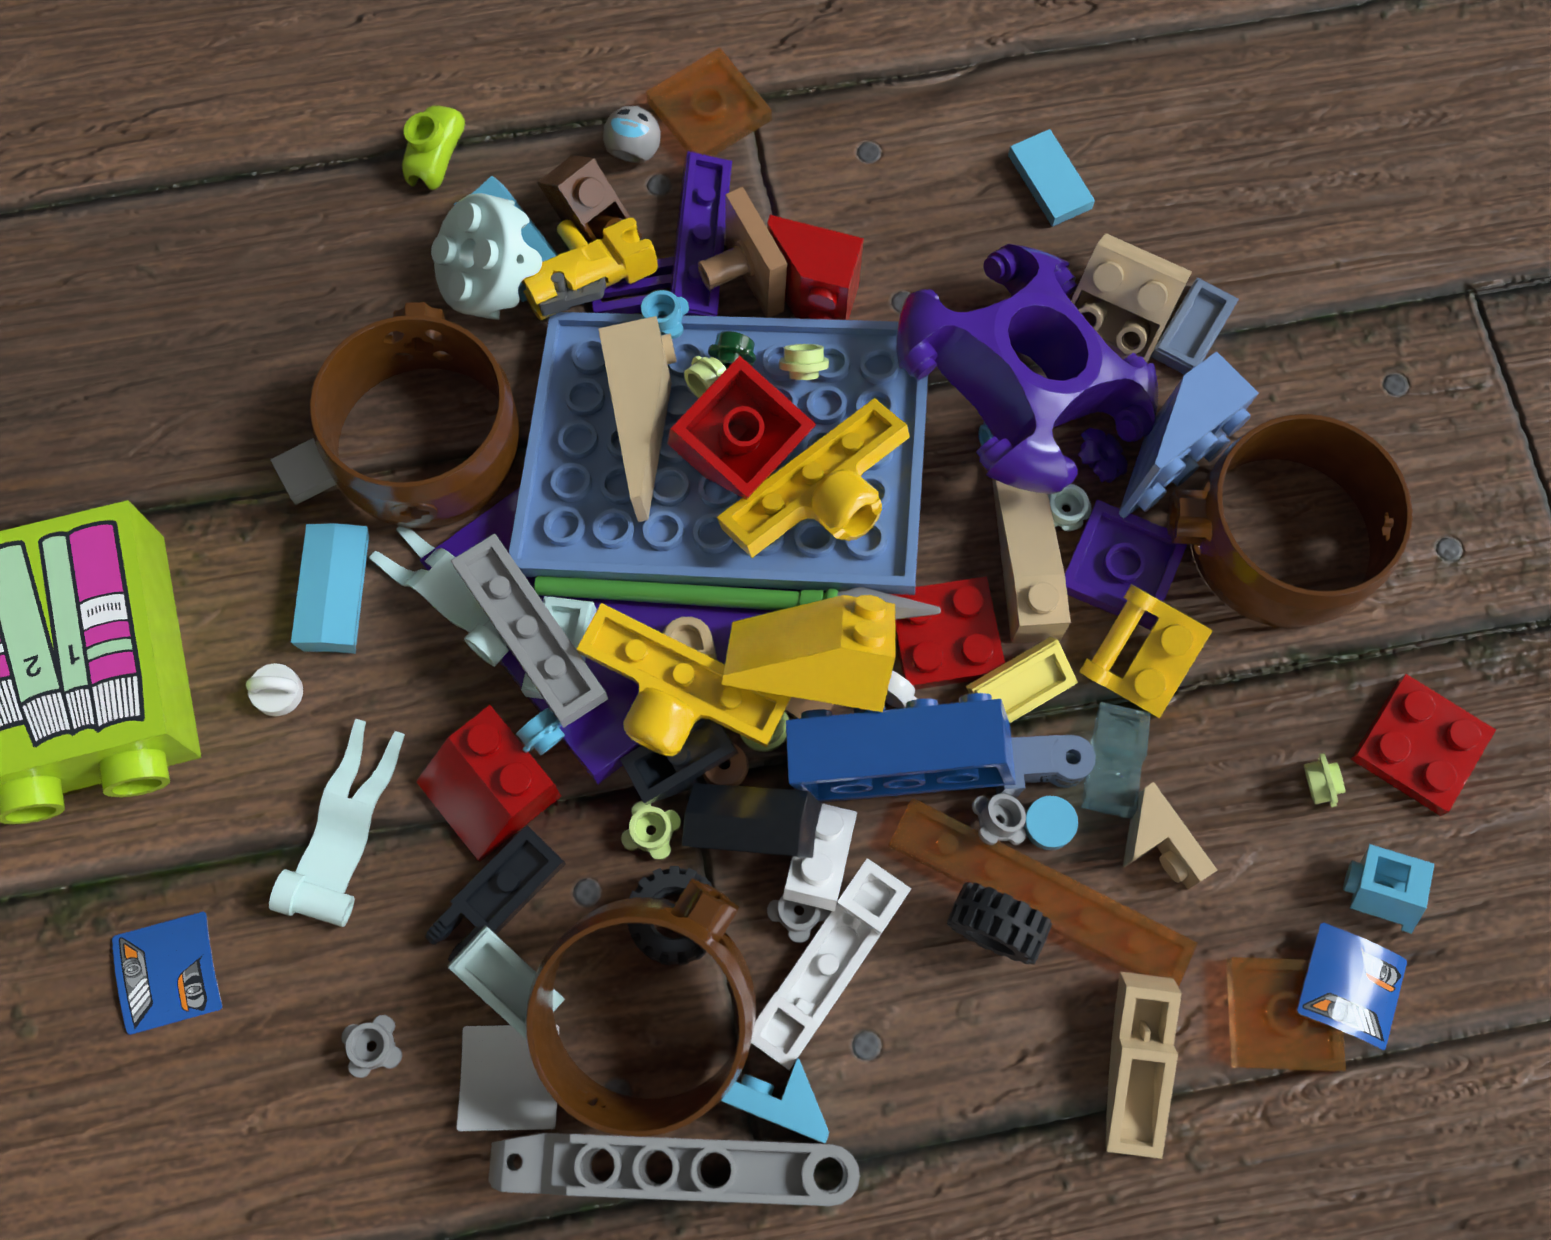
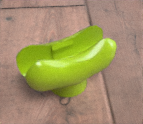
(430, 144)

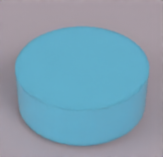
(1051, 822)

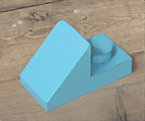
(795, 1111)

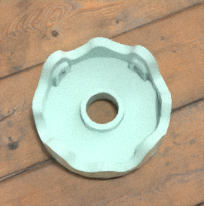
(483, 255)

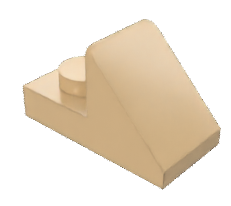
(1160, 826)

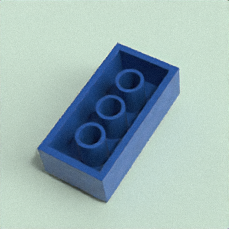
(901, 749)

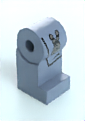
(1051, 758)

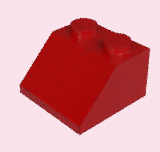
(820, 268)
(739, 430)
(486, 783)

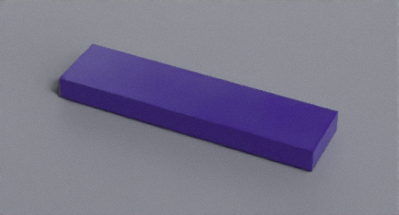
(700, 229)

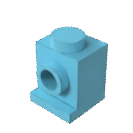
(1390, 886)

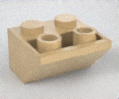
(1128, 295)

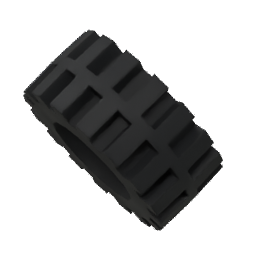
(999, 923)
(646, 937)

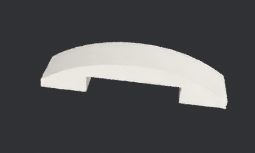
(828, 963)

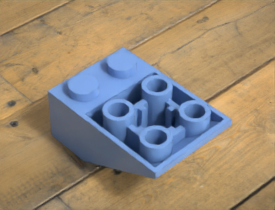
(1188, 427)

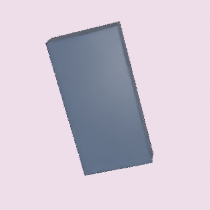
(1194, 327)

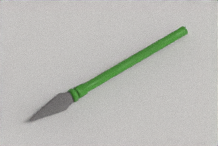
(713, 595)

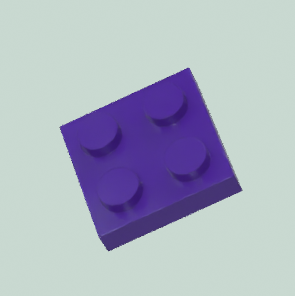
(1118, 554)

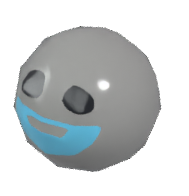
(631, 134)

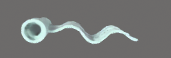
(447, 594)
(338, 839)

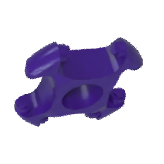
(1014, 402)

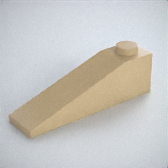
(640, 393)
(1031, 565)

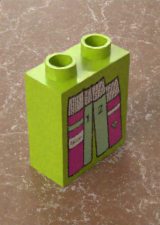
(88, 662)

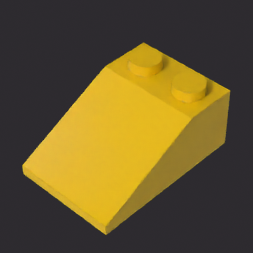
(817, 652)

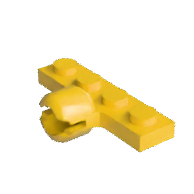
(821, 484)
(675, 685)

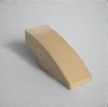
(1142, 1064)

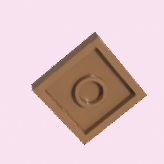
(749, 254)

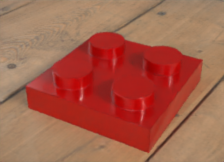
(951, 645)
(1423, 745)

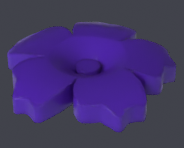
(1103, 454)

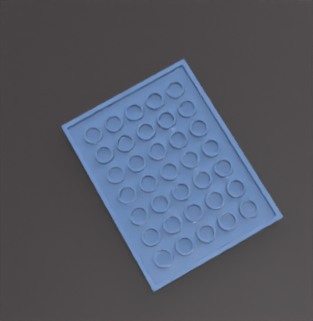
(575, 492)

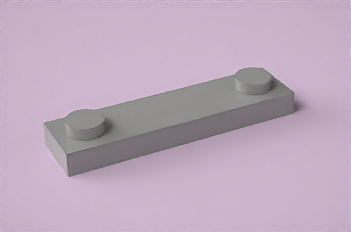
(529, 630)

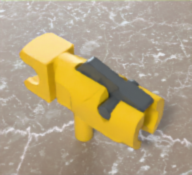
(589, 268)

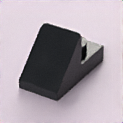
(664, 776)

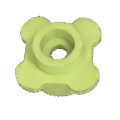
(1324, 780)
(655, 844)

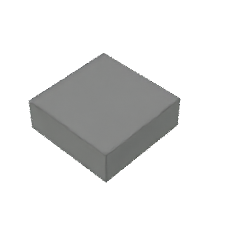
(303, 471)

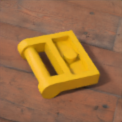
(1160, 660)

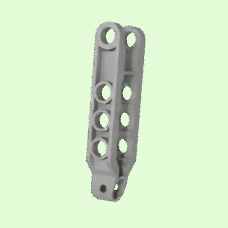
(758, 1169)

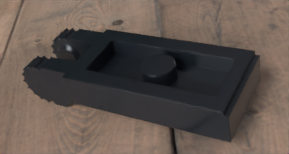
(500, 888)

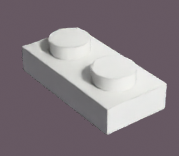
(819, 878)

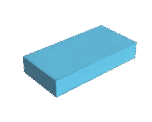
(1051, 177)

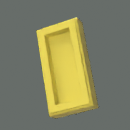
(1028, 679)

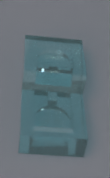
(1120, 750)

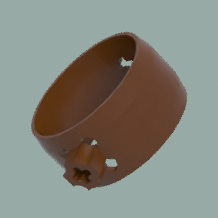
(371, 358)
(1340, 453)
(701, 916)

